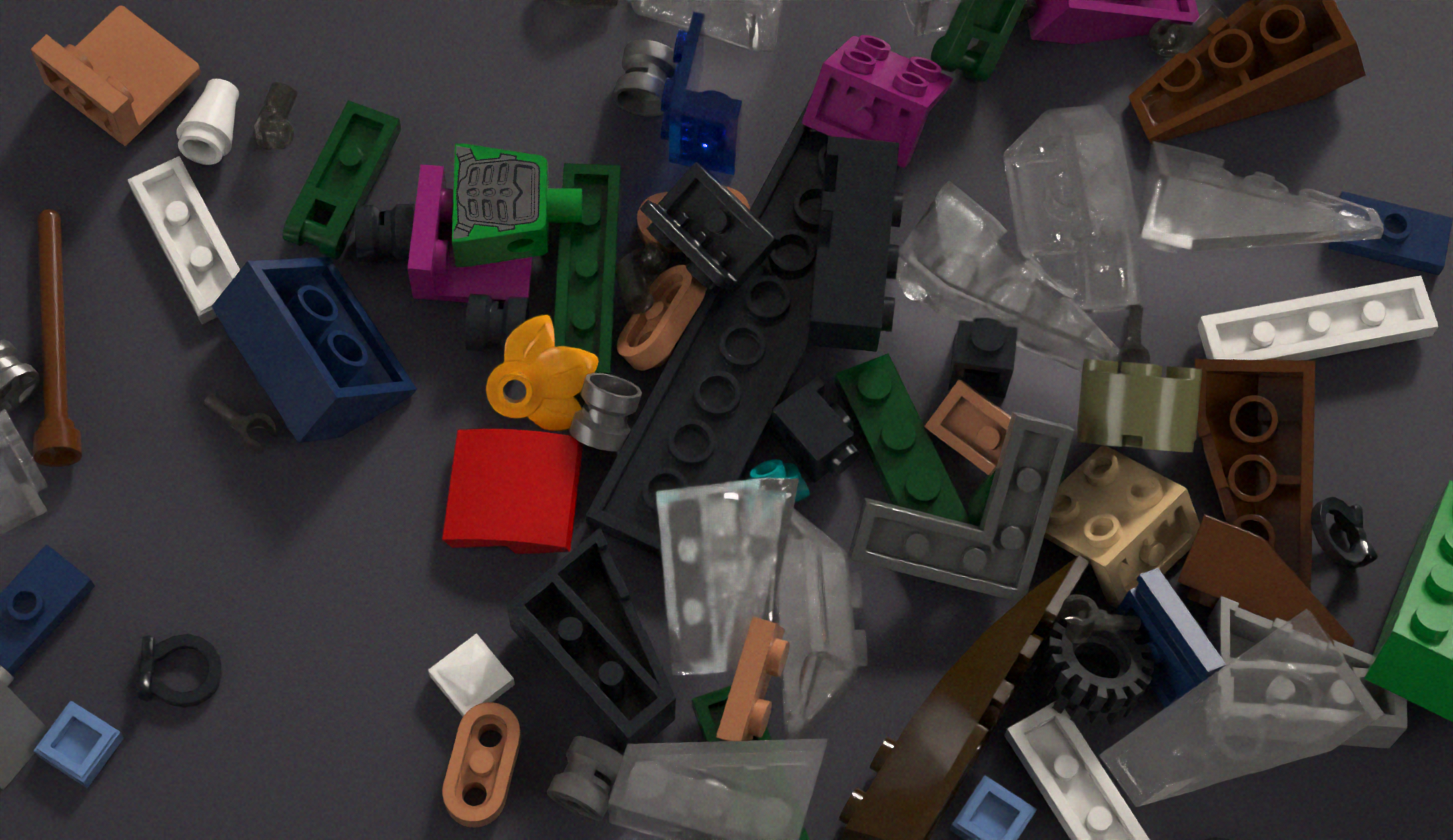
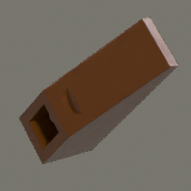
(1249, 571)

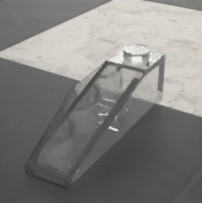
(1203, 208)
(1262, 710)

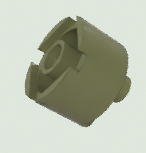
(1138, 405)

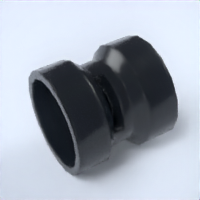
(383, 232)
(492, 323)

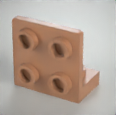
(117, 73)

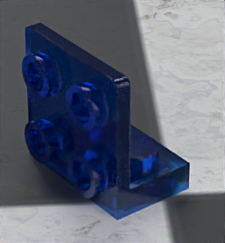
(698, 124)

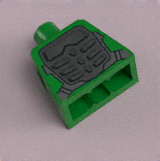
(505, 205)

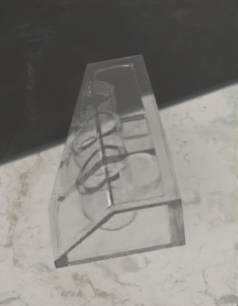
(969, 273)

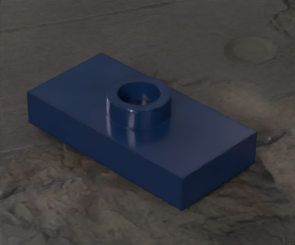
(1409, 236)
(37, 605)

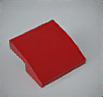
(513, 490)

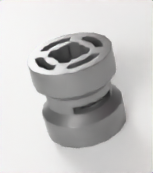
(646, 70)
(605, 411)
(586, 779)

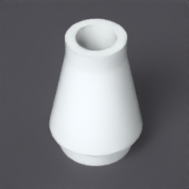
(209, 125)

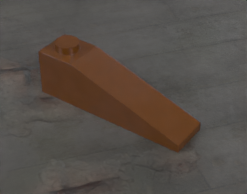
(1250, 65)
(1261, 449)

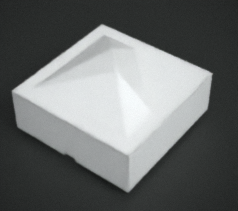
(471, 675)

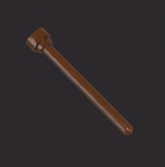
(56, 440)

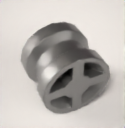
(16, 379)

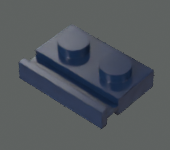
(1178, 644)

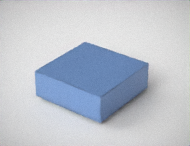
(78, 744)
(992, 814)

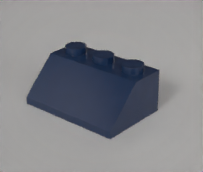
(311, 346)

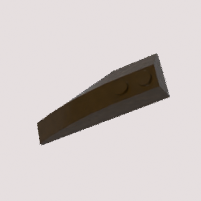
(951, 727)

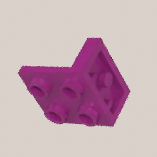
(875, 94)
(432, 256)

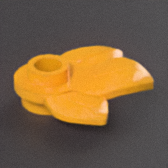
(547, 371)

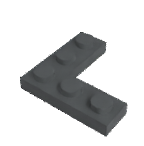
(986, 558)

